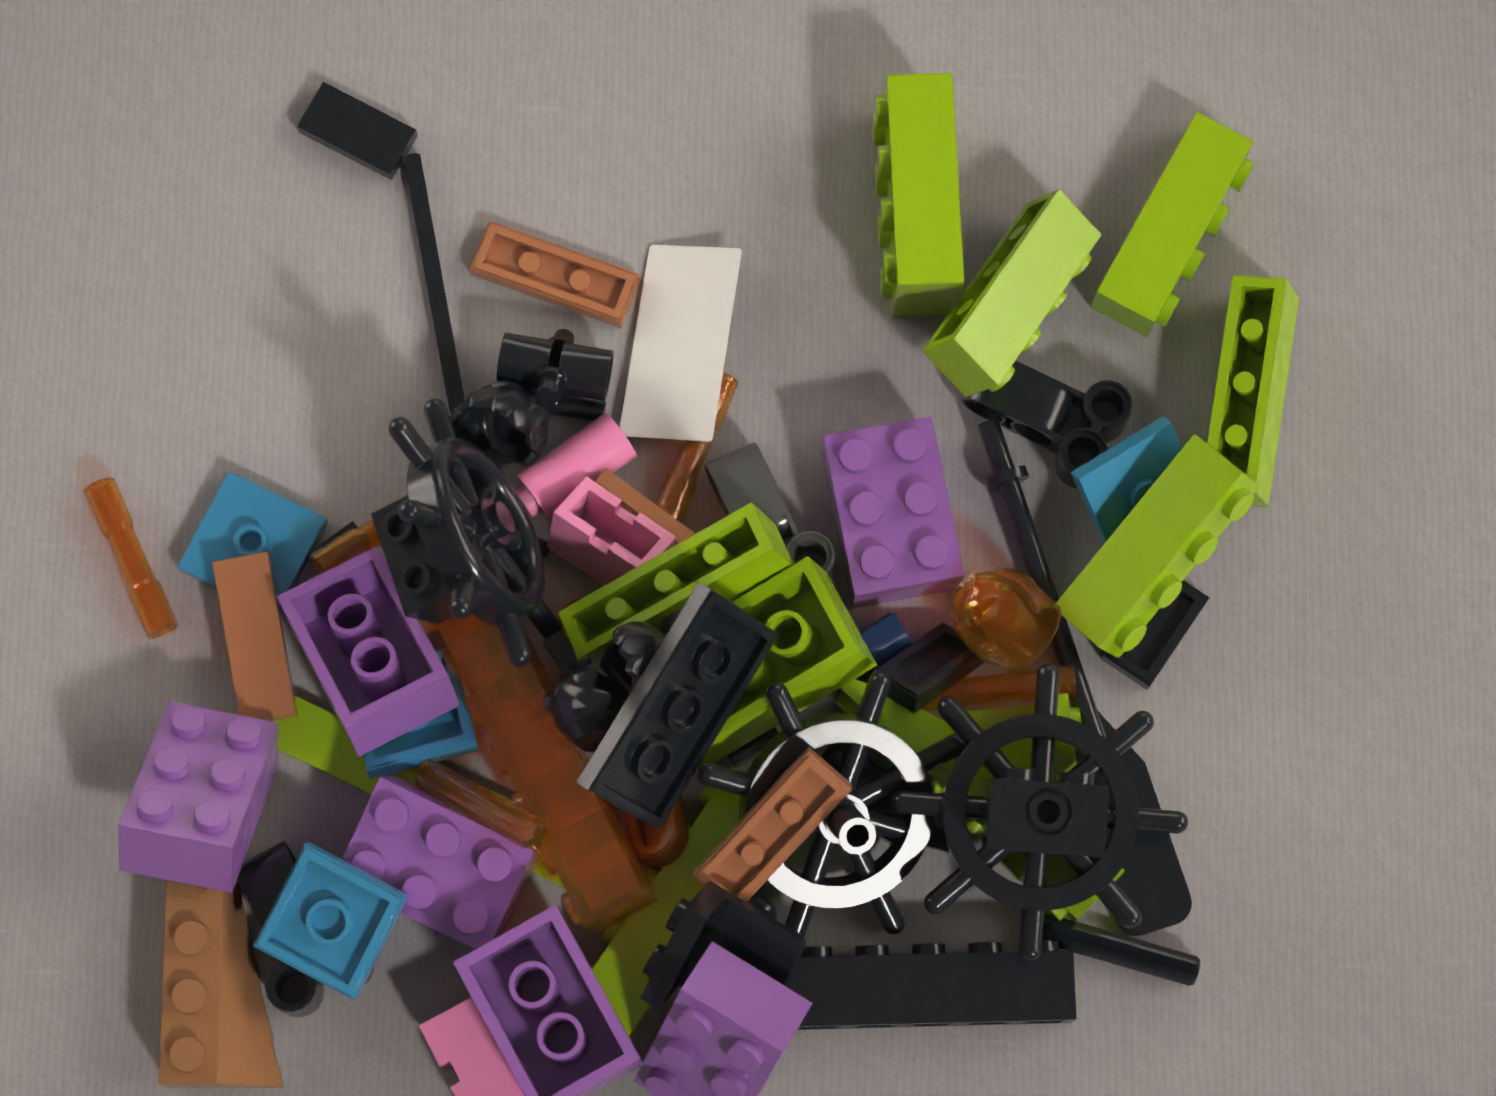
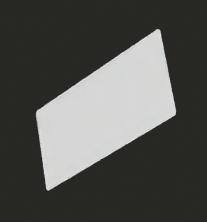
(680, 342)

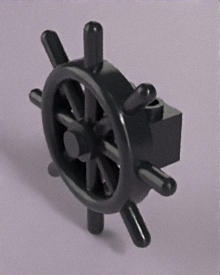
(463, 537)
(1039, 816)

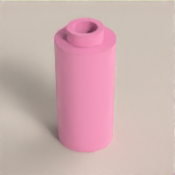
(560, 471)

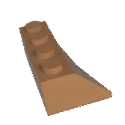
(212, 995)

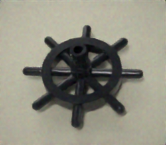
(850, 821)

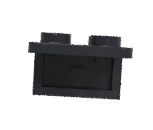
(730, 923)

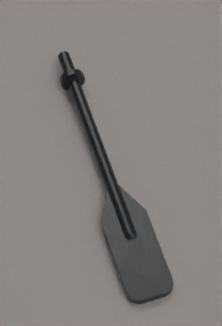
(1152, 870)

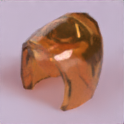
(1004, 617)

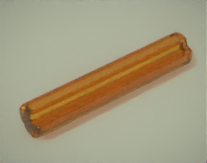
(481, 804)

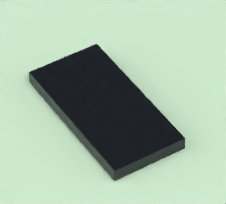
(678, 707)

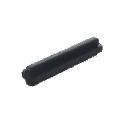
(1122, 950)

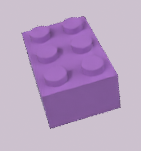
(892, 512)
(367, 652)
(198, 797)
(452, 867)
(548, 1009)
(722, 1031)

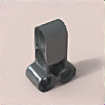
(746, 478)

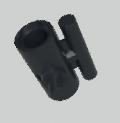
(560, 374)

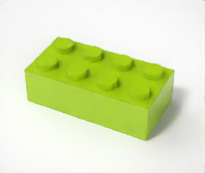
(921, 189)
(811, 656)

